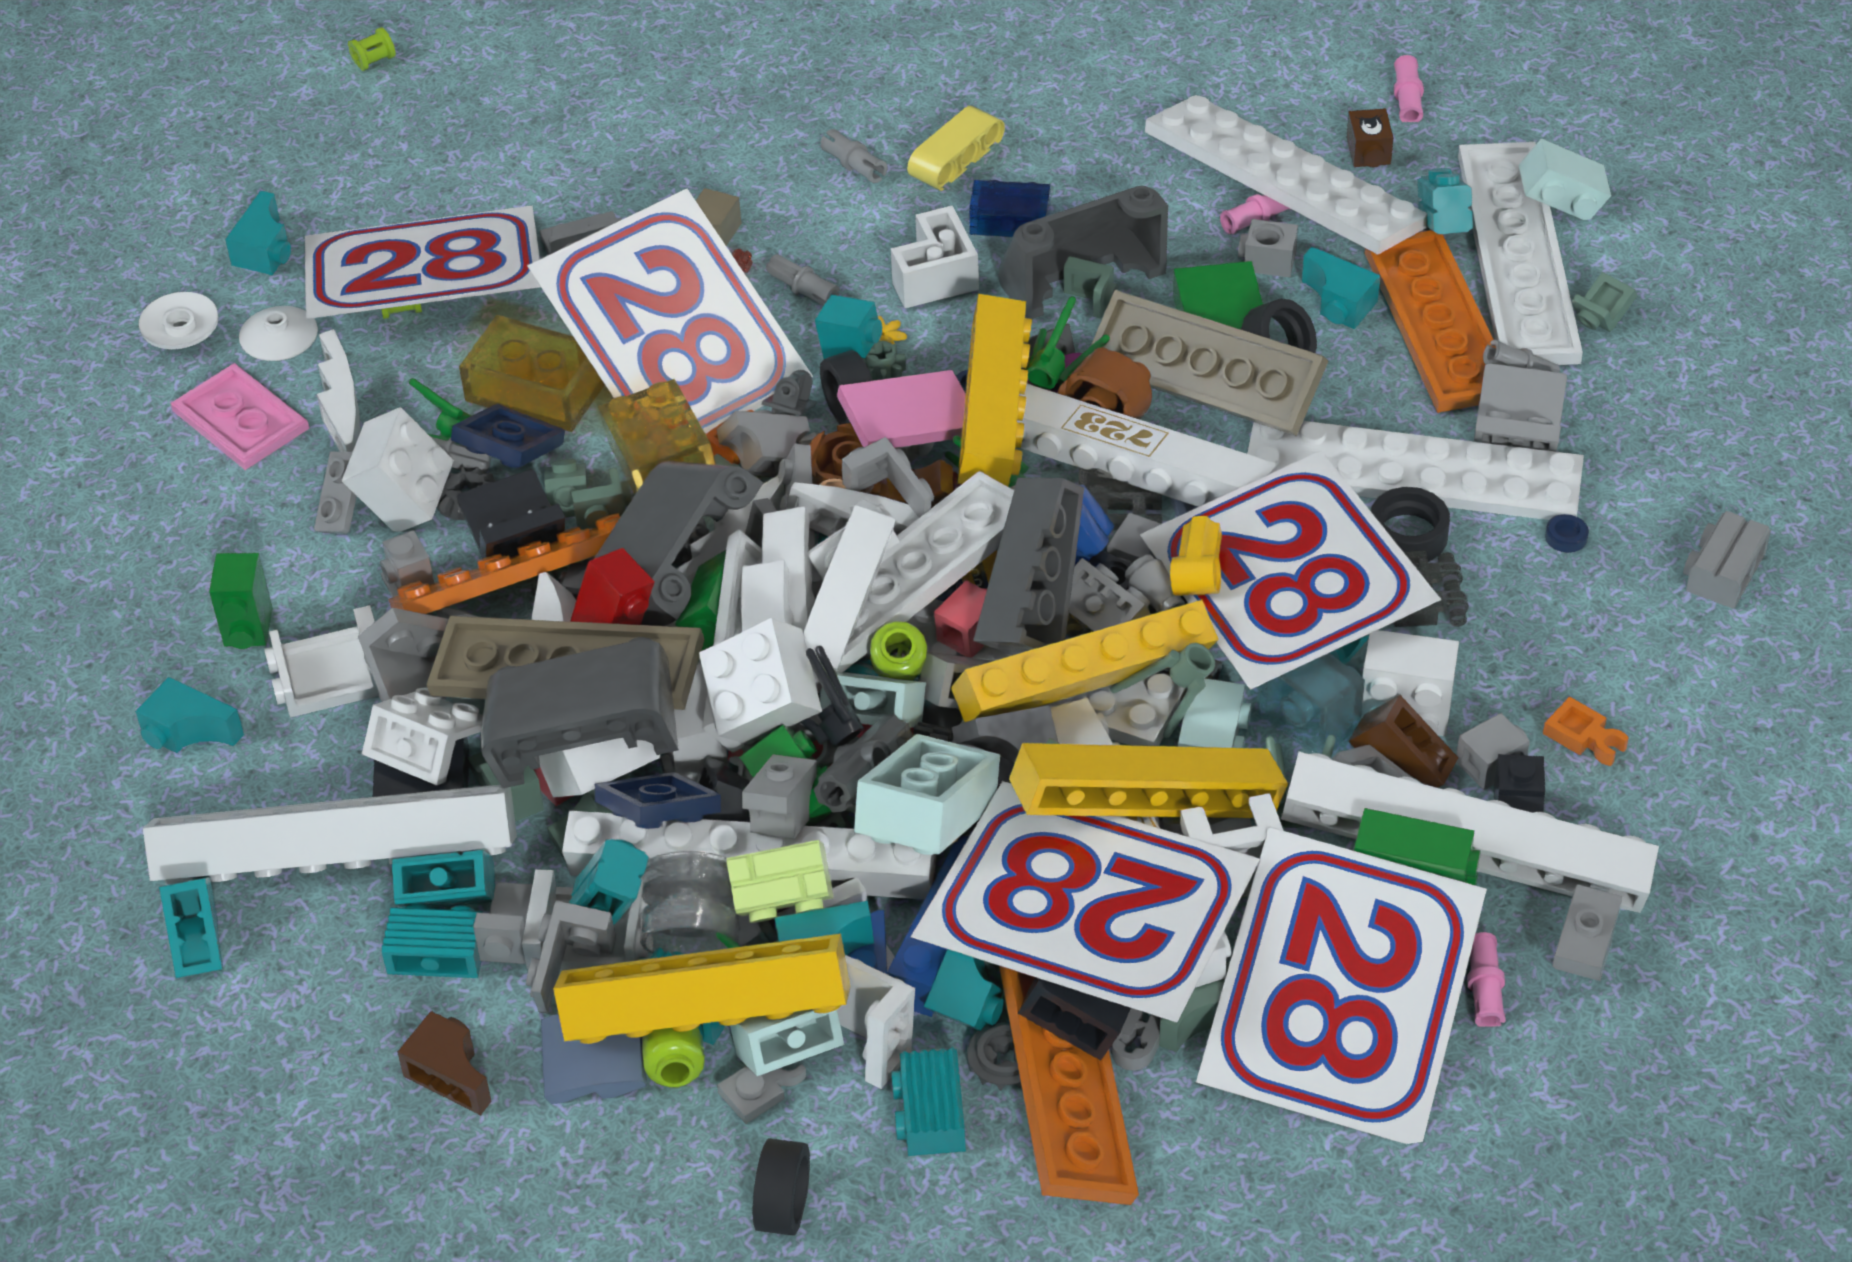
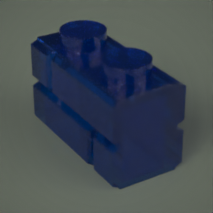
(1002, 206)

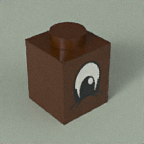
(1369, 137)

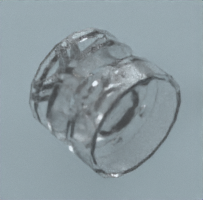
(687, 903)

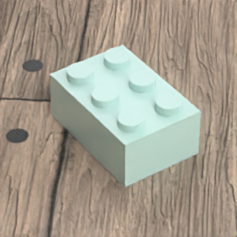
(926, 794)

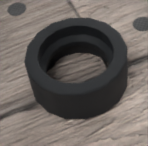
(1290, 316)
(841, 370)
(1418, 503)
(781, 1186)

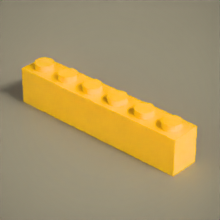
(994, 388)
(1080, 662)
(1143, 780)
(702, 989)

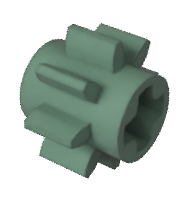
(884, 361)

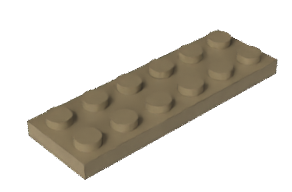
(1214, 362)
(481, 646)

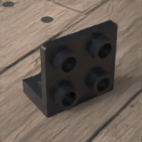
(510, 514)

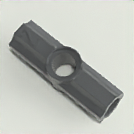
(852, 761)

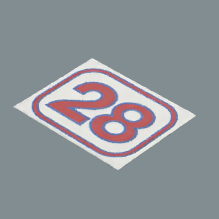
(420, 261)
(669, 303)
(1298, 569)
(1089, 903)
(1342, 987)

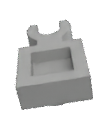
(754, 1094)

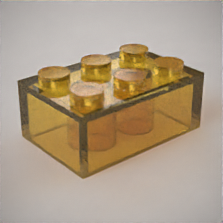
(530, 373)
(653, 429)

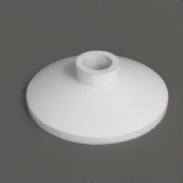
(178, 320)
(278, 333)

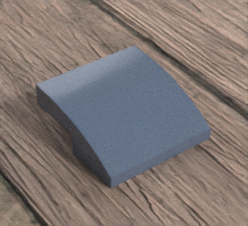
(578, 1069)

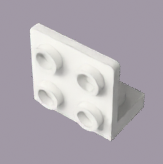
(419, 733)
(881, 1012)

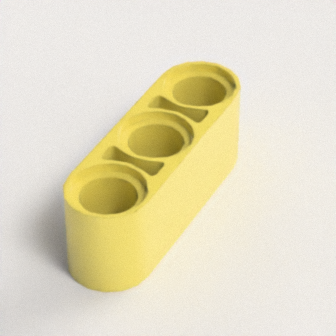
(955, 146)

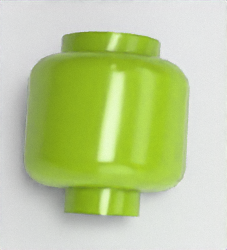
(898, 638)
(673, 1056)

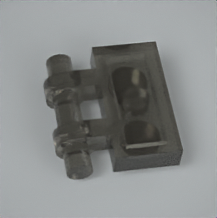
(1120, 495)
(1453, 600)

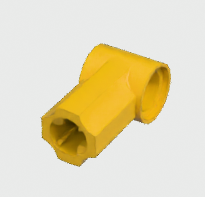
(1198, 564)

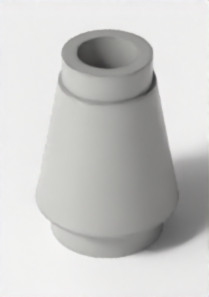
(1154, 582)

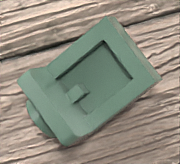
(1090, 281)
(1604, 303)
(563, 479)
(601, 501)

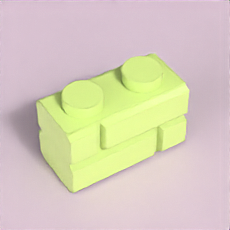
(779, 880)

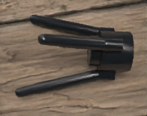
(838, 720)

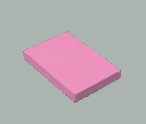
(905, 408)
(239, 416)

